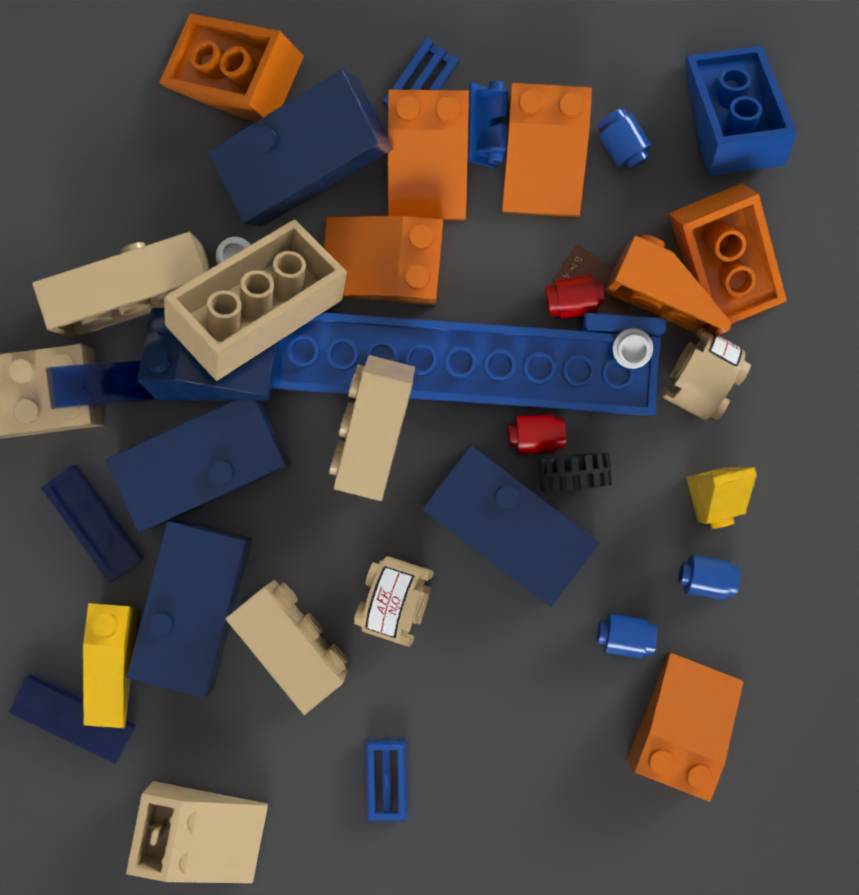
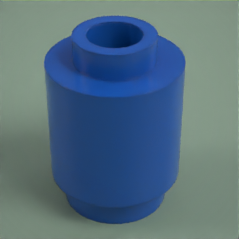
(624, 139)
(709, 577)
(627, 636)

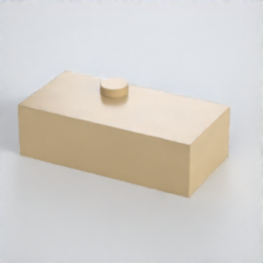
(119, 285)
(254, 299)

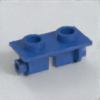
(485, 135)

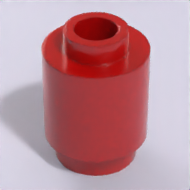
(574, 296)
(536, 434)

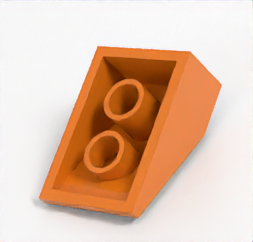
(232, 66)
(546, 149)
(428, 153)
(730, 251)
(387, 256)
(664, 287)
(687, 727)

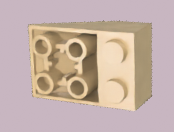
(196, 836)

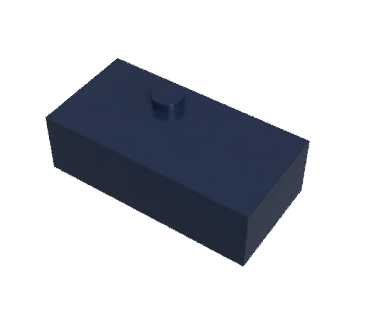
(300, 149)
(197, 463)
(510, 525)
(187, 608)

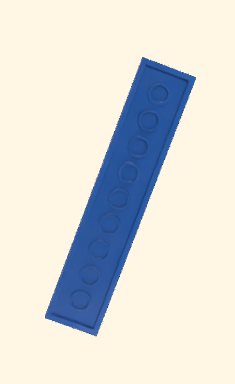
(471, 363)

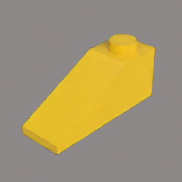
(721, 494)
(106, 661)

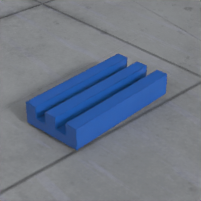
(439, 54)
(617, 323)
(386, 745)

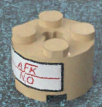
(706, 375)
(394, 600)

